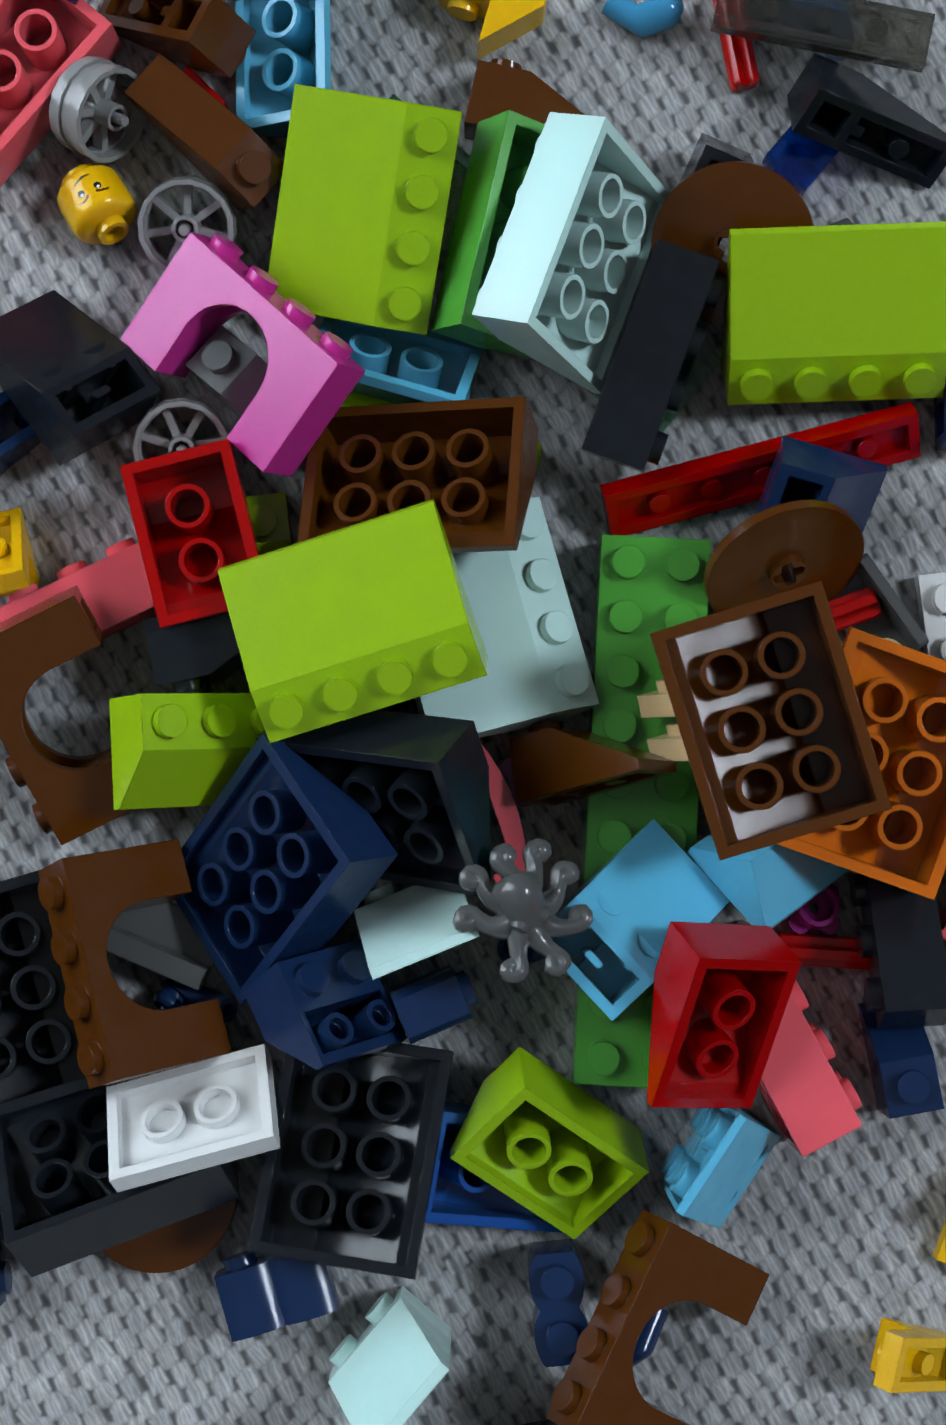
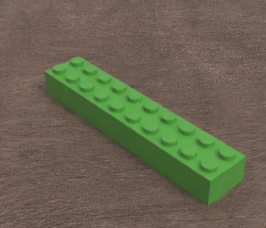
(639, 590)

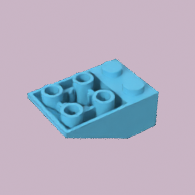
(631, 909)
(716, 1163)

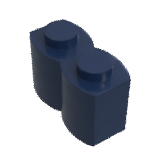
(433, 1002)
(558, 1292)
(272, 1293)

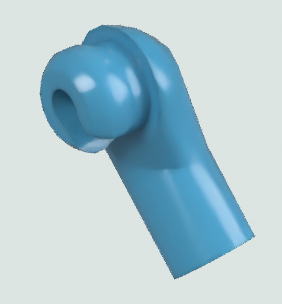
(646, 17)

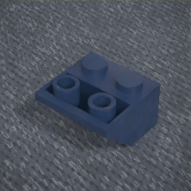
(822, 474)
(324, 1007)

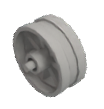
(106, 112)
(183, 222)
(180, 439)

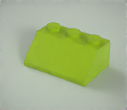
(178, 746)
(549, 1144)

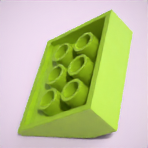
(363, 206)
(835, 313)
(352, 621)

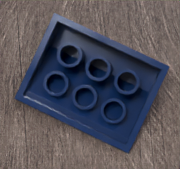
(277, 864)

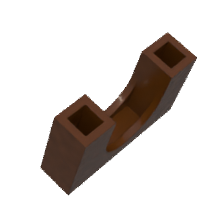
(69, 790)
(113, 1032)
(654, 1270)

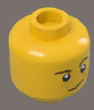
(96, 204)

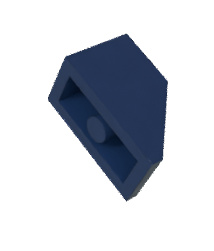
(900, 1068)

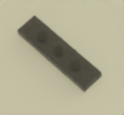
(832, 27)

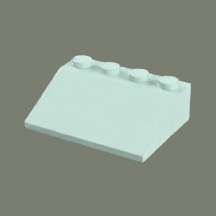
(573, 249)
(529, 637)

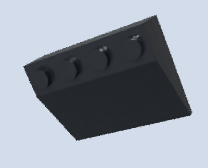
(419, 783)
(35, 1030)
(354, 1161)
(59, 1188)

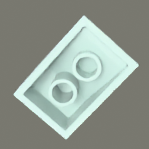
(408, 926)
(392, 1362)

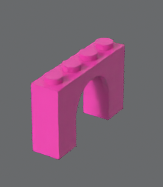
(306, 369)

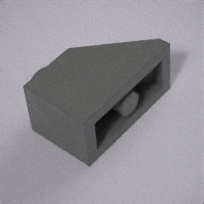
(229, 370)

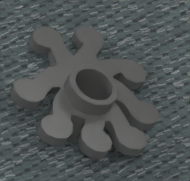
(522, 910)

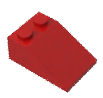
(188, 525)
(716, 1013)

